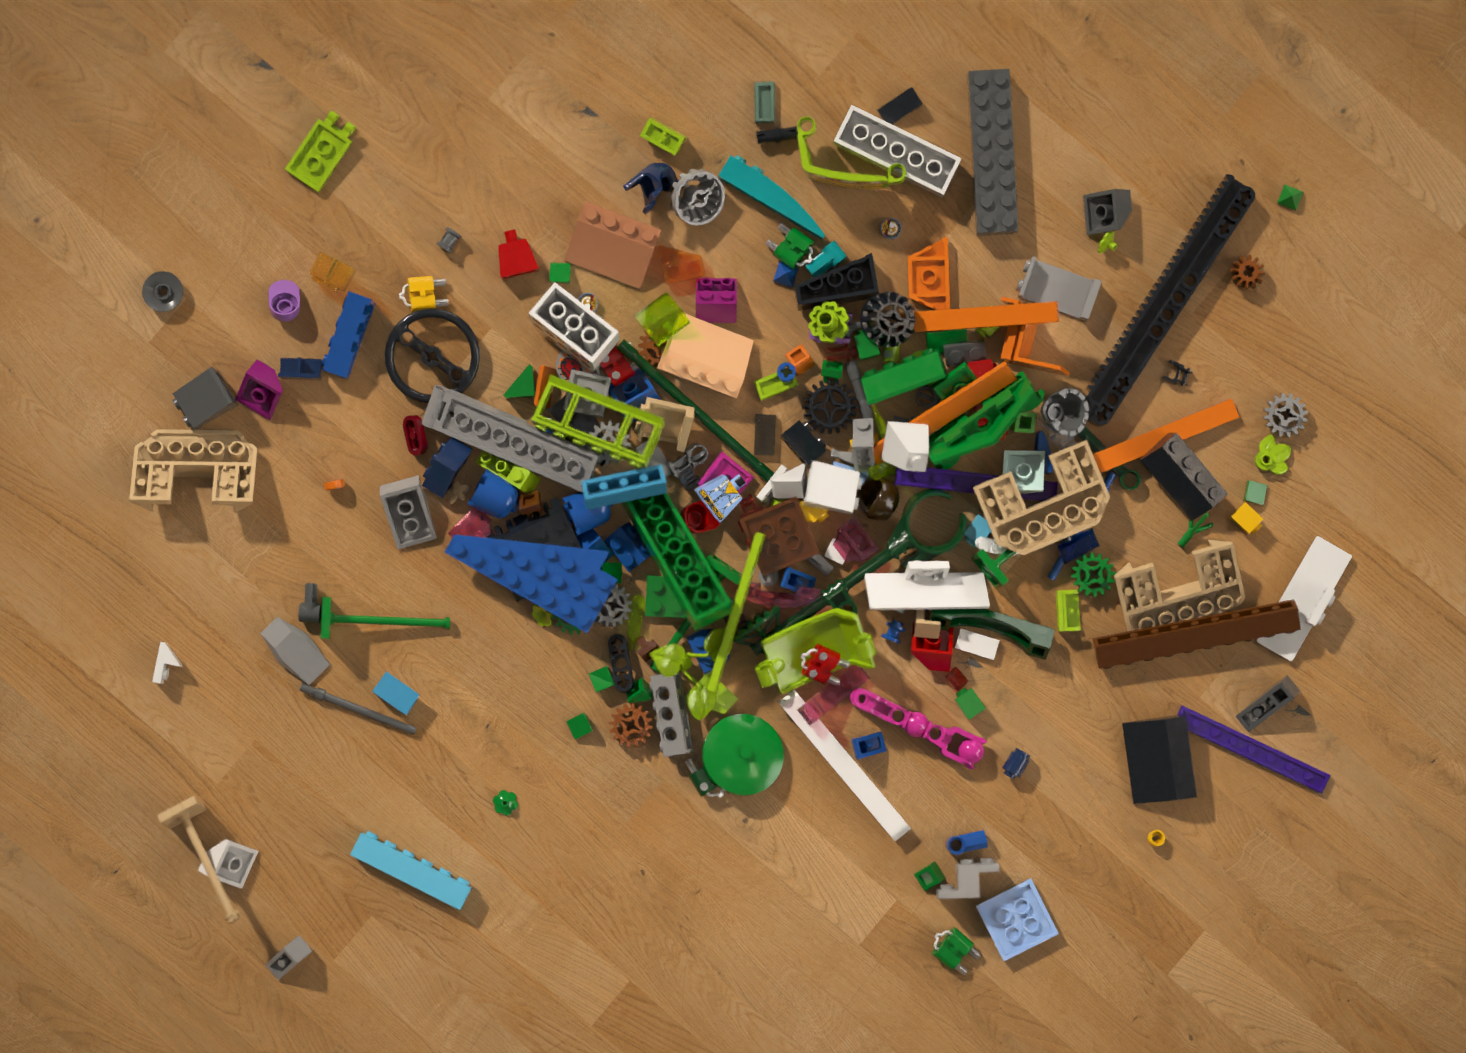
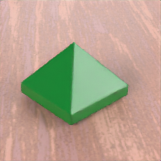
(1290, 197)

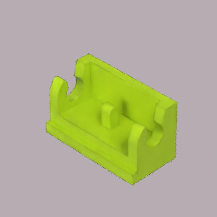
(663, 136)
(1068, 610)

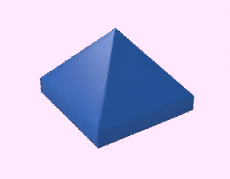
(785, 275)

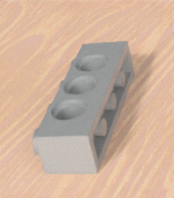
(679, 721)

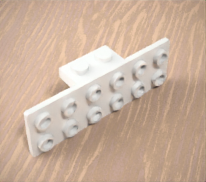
(926, 587)
(1312, 591)

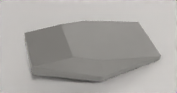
(294, 650)

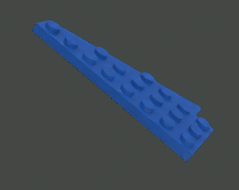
(551, 576)

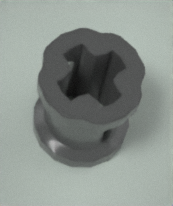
(449, 240)

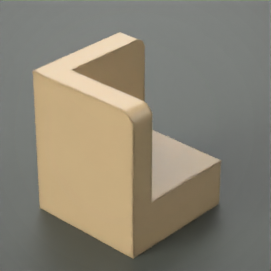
(925, 628)

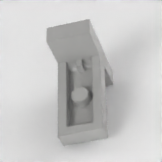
(863, 444)

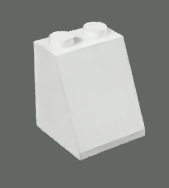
(832, 488)

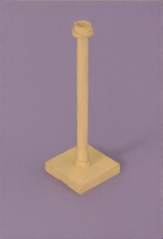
(182, 814)

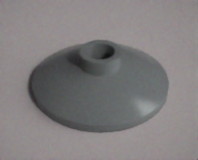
(157, 282)

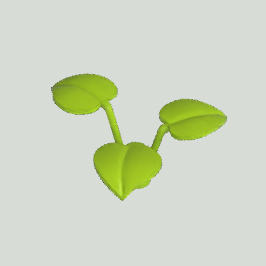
(673, 658)

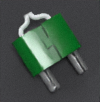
(793, 247)
(953, 949)

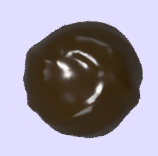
(878, 499)

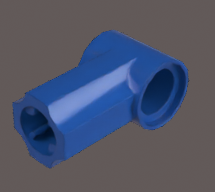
(969, 842)

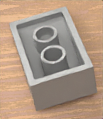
(407, 512)

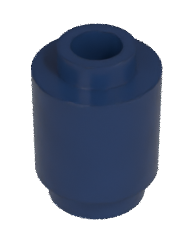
(1016, 763)

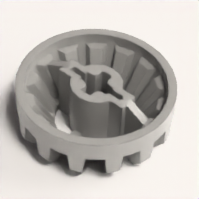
(700, 202)

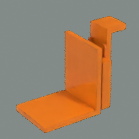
(1019, 345)

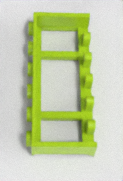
(598, 445)

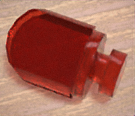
(849, 352)

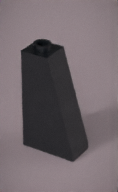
(578, 421)

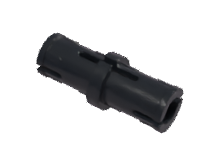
(776, 135)

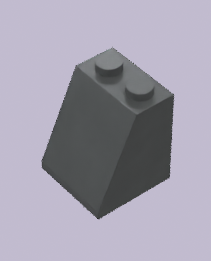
(204, 399)

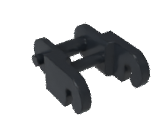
(1180, 368)

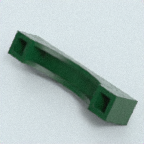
(1032, 637)

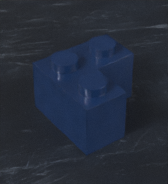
(446, 466)

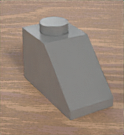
(288, 957)

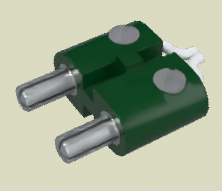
(701, 780)

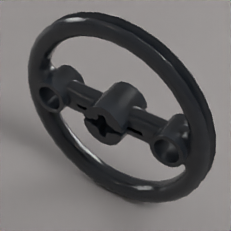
(402, 327)

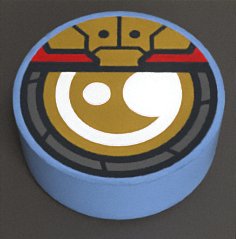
(890, 228)
(589, 301)

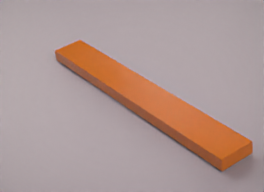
(985, 317)
(959, 402)
(1184, 427)

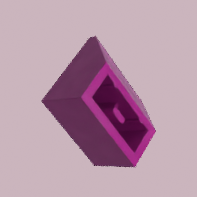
(716, 300)

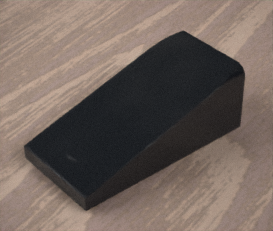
(900, 106)

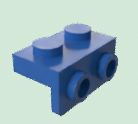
(628, 546)

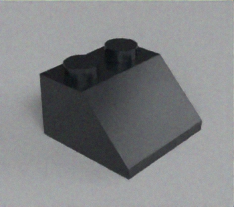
(803, 443)

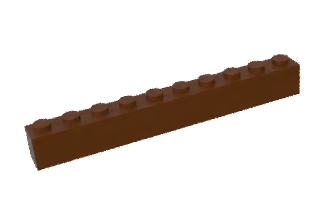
(1196, 634)

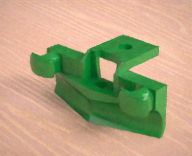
(1000, 409)

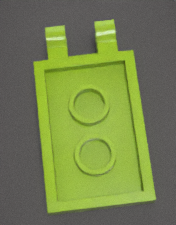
(321, 152)

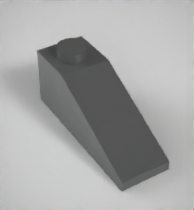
(1268, 703)

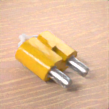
(422, 293)

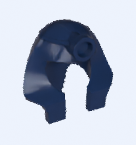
(653, 180)

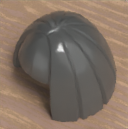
(1065, 412)

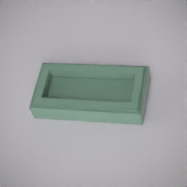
(764, 102)

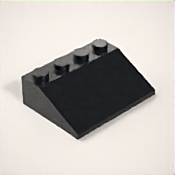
(1159, 759)

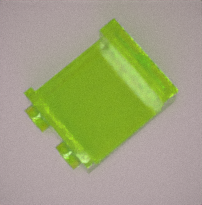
(662, 318)

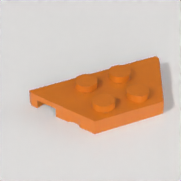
(930, 276)

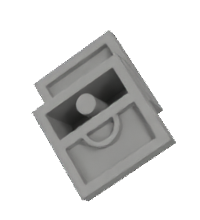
(967, 878)

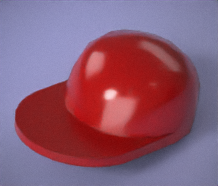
(698, 518)

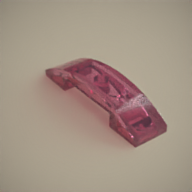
(783, 600)
(833, 694)

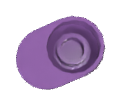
(284, 300)

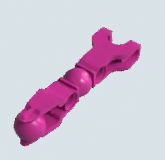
(917, 725)

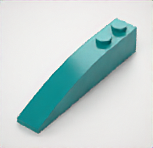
(766, 192)

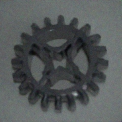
(839, 406)

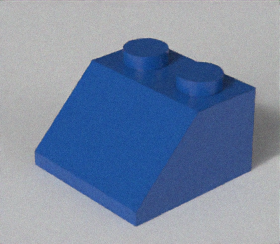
(634, 391)

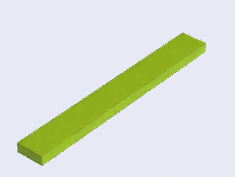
(736, 611)

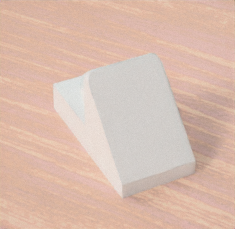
(164, 657)

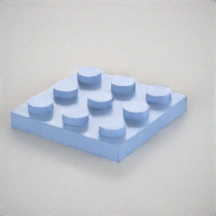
(1017, 919)

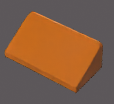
(543, 377)

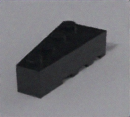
(840, 285)

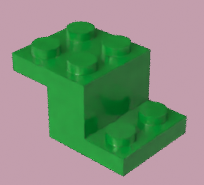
(661, 600)

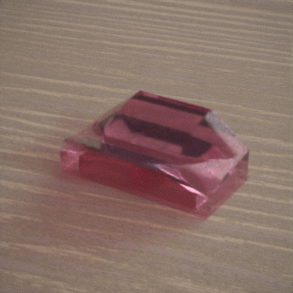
(472, 524)
(854, 542)

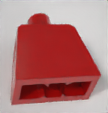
(515, 257)

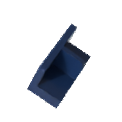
(300, 368)

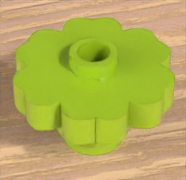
(835, 329)

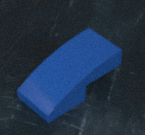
(1042, 444)

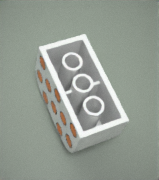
(573, 327)

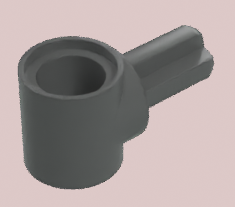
(310, 610)

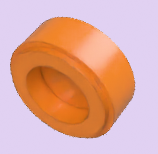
(334, 484)

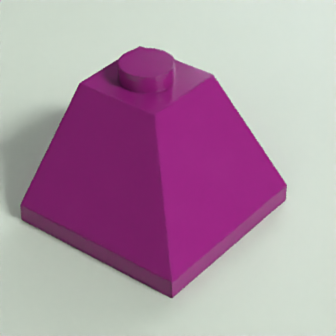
(260, 389)

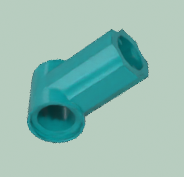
(828, 258)

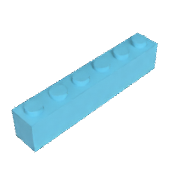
(411, 870)

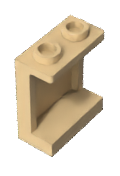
(677, 420)

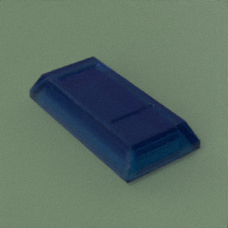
(1078, 546)

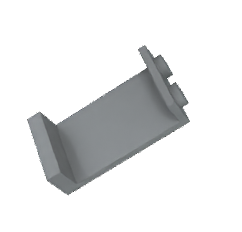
(1050, 284)

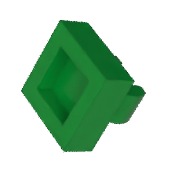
(831, 369)

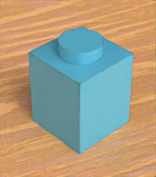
(978, 528)

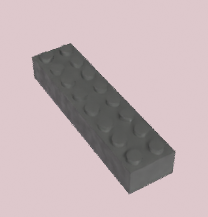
(992, 152)

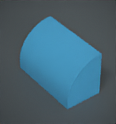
(396, 693)

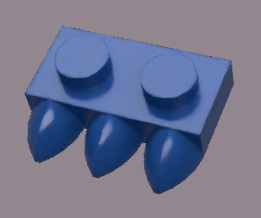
(696, 643)

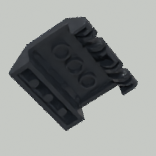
(547, 529)

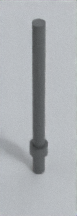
(321, 694)

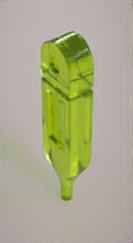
(879, 423)
(882, 470)
(635, 619)

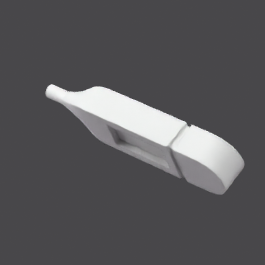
(989, 545)

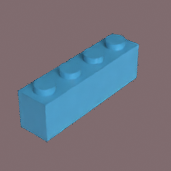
(624, 487)

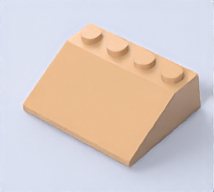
(708, 356)

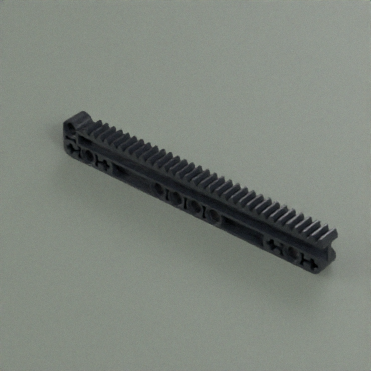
(1191, 260)

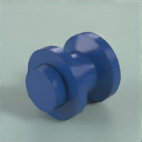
(894, 630)

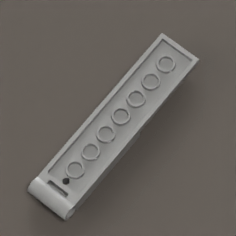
(508, 437)

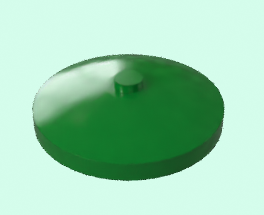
(742, 754)

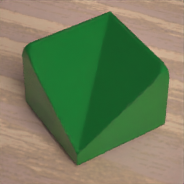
(601, 679)

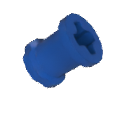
(782, 368)

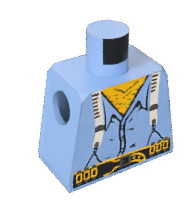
(721, 495)

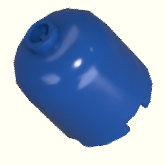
(494, 496)
(584, 519)

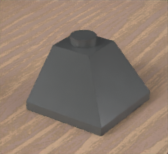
(1106, 210)

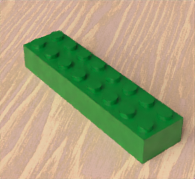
(679, 559)

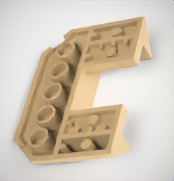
(194, 453)
(1054, 518)
(1215, 592)

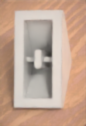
(790, 483)

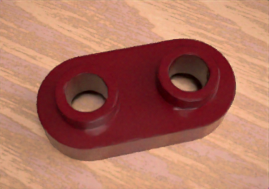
(415, 435)

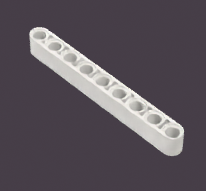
(847, 768)

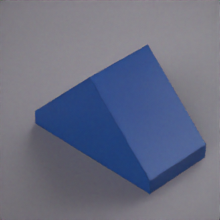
(593, 541)
(795, 579)
(868, 745)

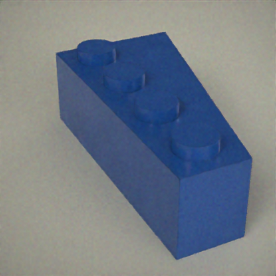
(348, 335)

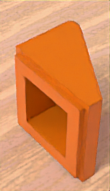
(800, 359)

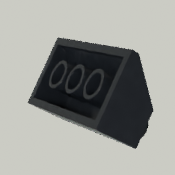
(1183, 476)

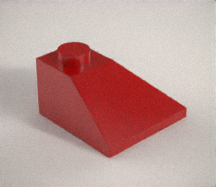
(933, 652)

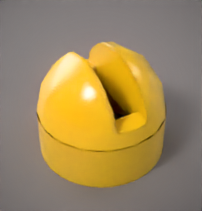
(1158, 842)

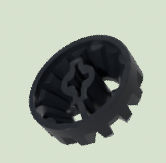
(873, 321)

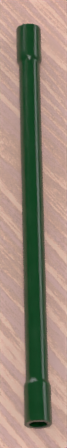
(633, 355)

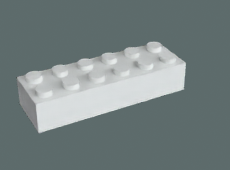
(887, 144)

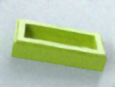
(772, 385)

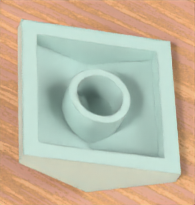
(1026, 469)

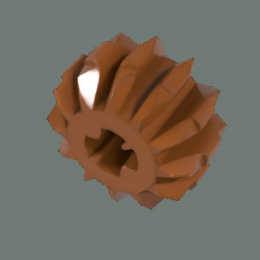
(1240, 268)

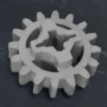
(1287, 406)
(609, 433)
(619, 601)

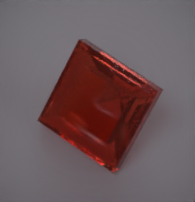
(956, 679)

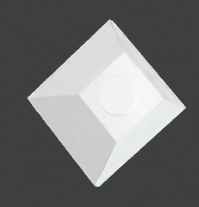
(906, 446)
(231, 862)

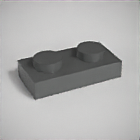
(963, 352)

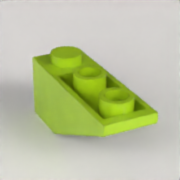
(513, 473)

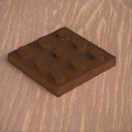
(786, 538)

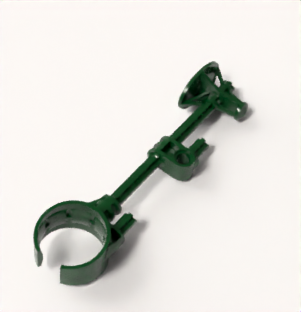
(837, 594)

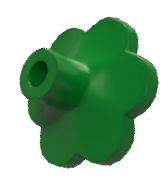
(511, 801)

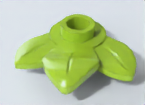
(1275, 455)

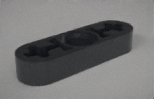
(628, 668)

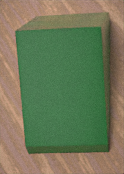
(523, 386)

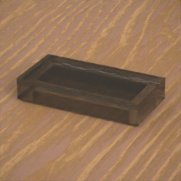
(764, 435)

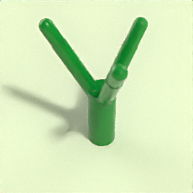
(1194, 530)

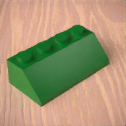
(903, 376)

